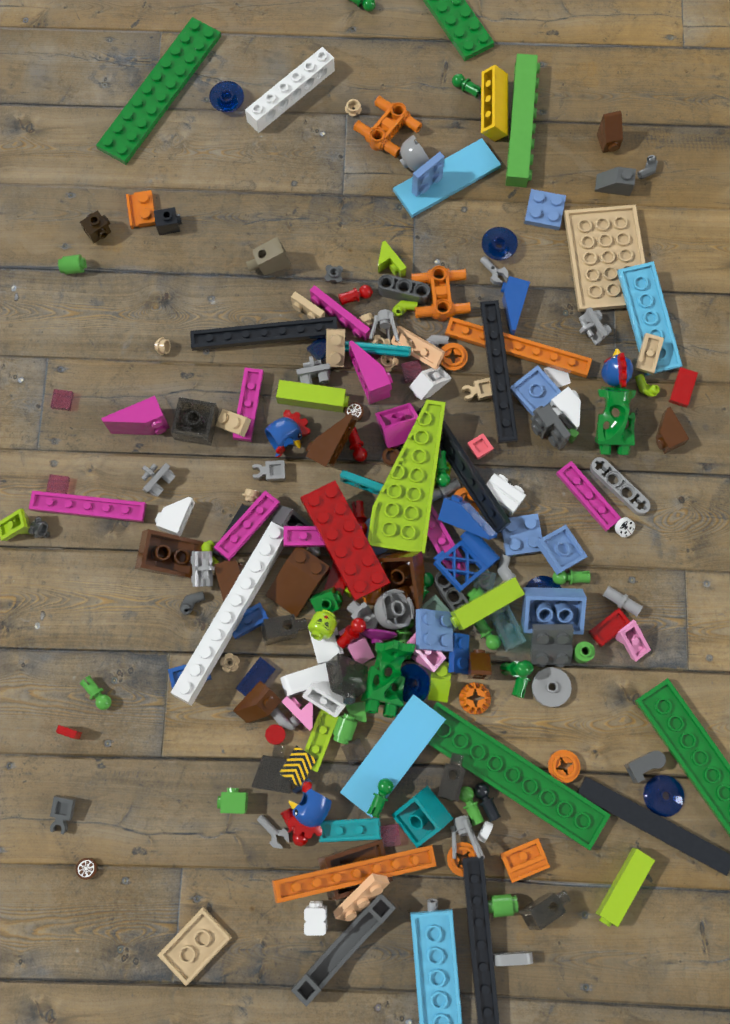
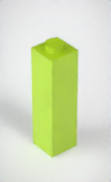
(312, 396)
(486, 603)
(624, 887)

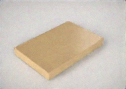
(194, 946)

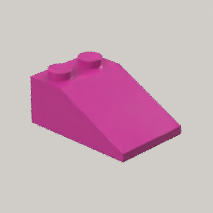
(371, 374)
(138, 419)

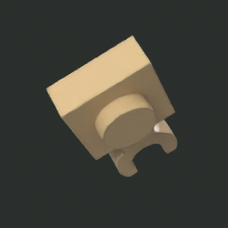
(481, 389)

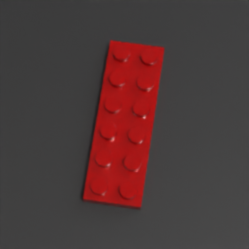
(345, 540)

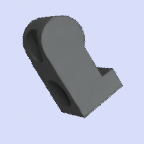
(643, 764)

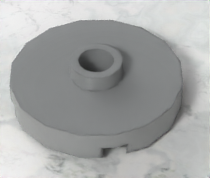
(542, 692)

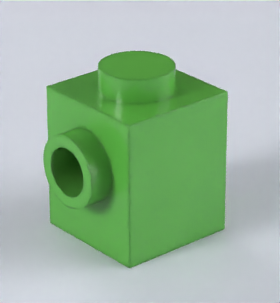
(233, 801)

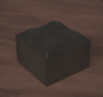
(194, 421)

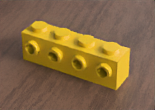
(494, 103)

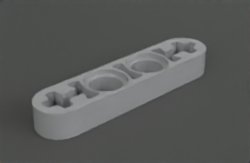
(617, 488)

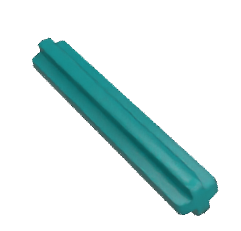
(382, 349)

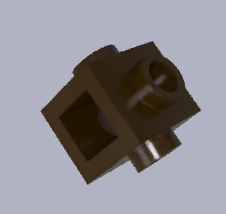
(96, 226)

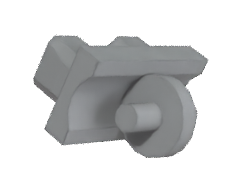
(592, 326)
(314, 369)
(164, 473)
(202, 568)
(363, 611)

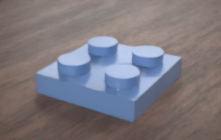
(428, 174)
(545, 209)
(535, 389)
(521, 535)
(561, 549)
(434, 630)

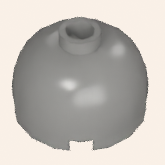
(412, 154)
(394, 610)

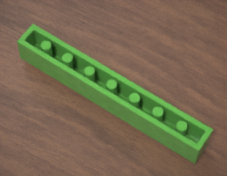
(521, 120)

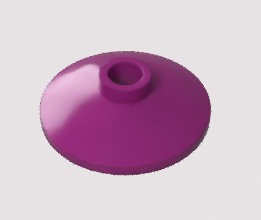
(378, 635)

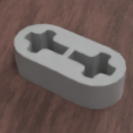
(513, 958)

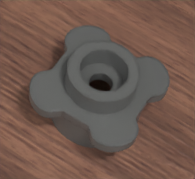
(329, 277)
(38, 527)

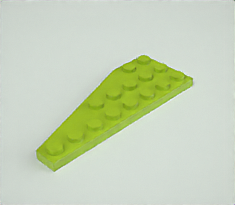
(405, 501)

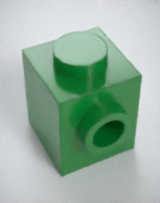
(327, 600)

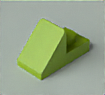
(389, 259)
(14, 524)
(440, 684)

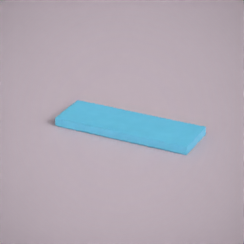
(458, 173)
(649, 312)
(393, 752)
(436, 967)

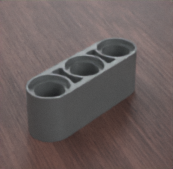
(397, 283)
(445, 590)

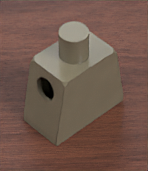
(269, 257)

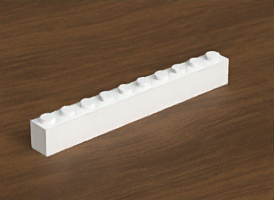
(229, 615)

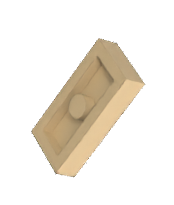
(302, 304)
(335, 347)
(649, 353)
(233, 422)

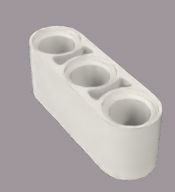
(299, 681)

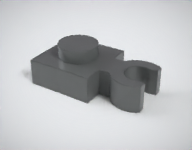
(62, 810)

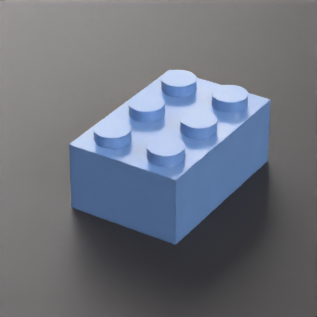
(553, 607)

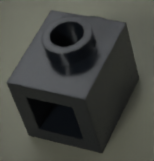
(167, 221)

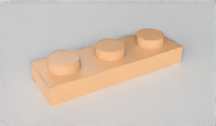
(420, 348)
(361, 897)

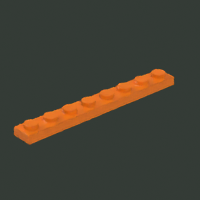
(522, 348)
(352, 873)

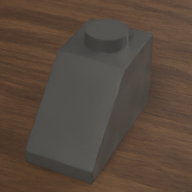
(616, 181)
(288, 517)

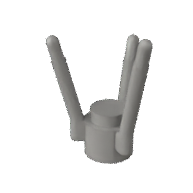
(385, 319)
(463, 828)

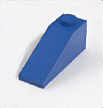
(513, 300)
(464, 516)

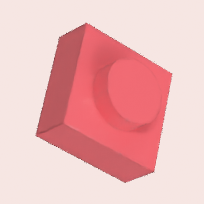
(480, 446)

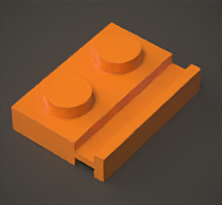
(141, 209)
(524, 860)

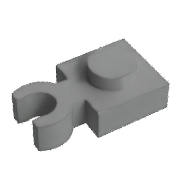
(273, 471)

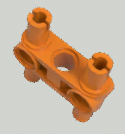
(387, 126)
(441, 293)

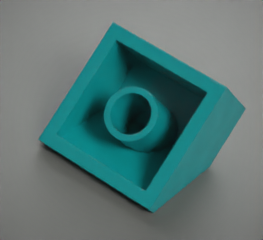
(422, 816)

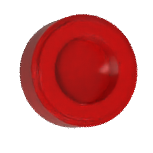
(275, 734)

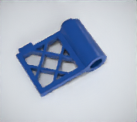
(475, 549)

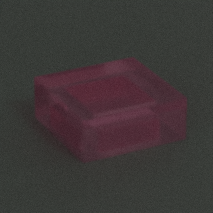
(411, 370)
(62, 400)
(58, 484)
(390, 835)

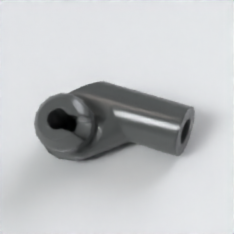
(650, 168)
(189, 602)

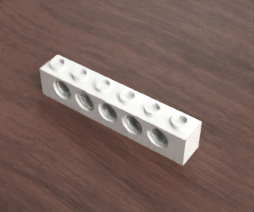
(290, 89)

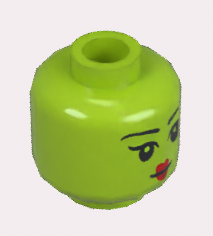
(322, 625)

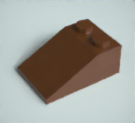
(329, 445)
(166, 553)
(405, 573)
(298, 581)
(351, 855)

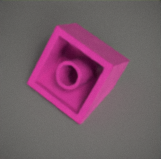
(396, 424)

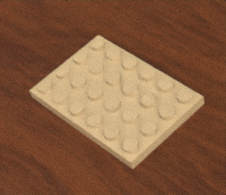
(598, 246)

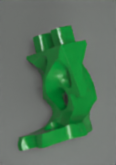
(616, 433)
(379, 685)

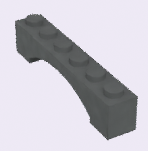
(342, 948)

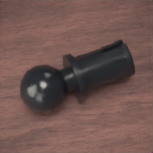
(482, 792)

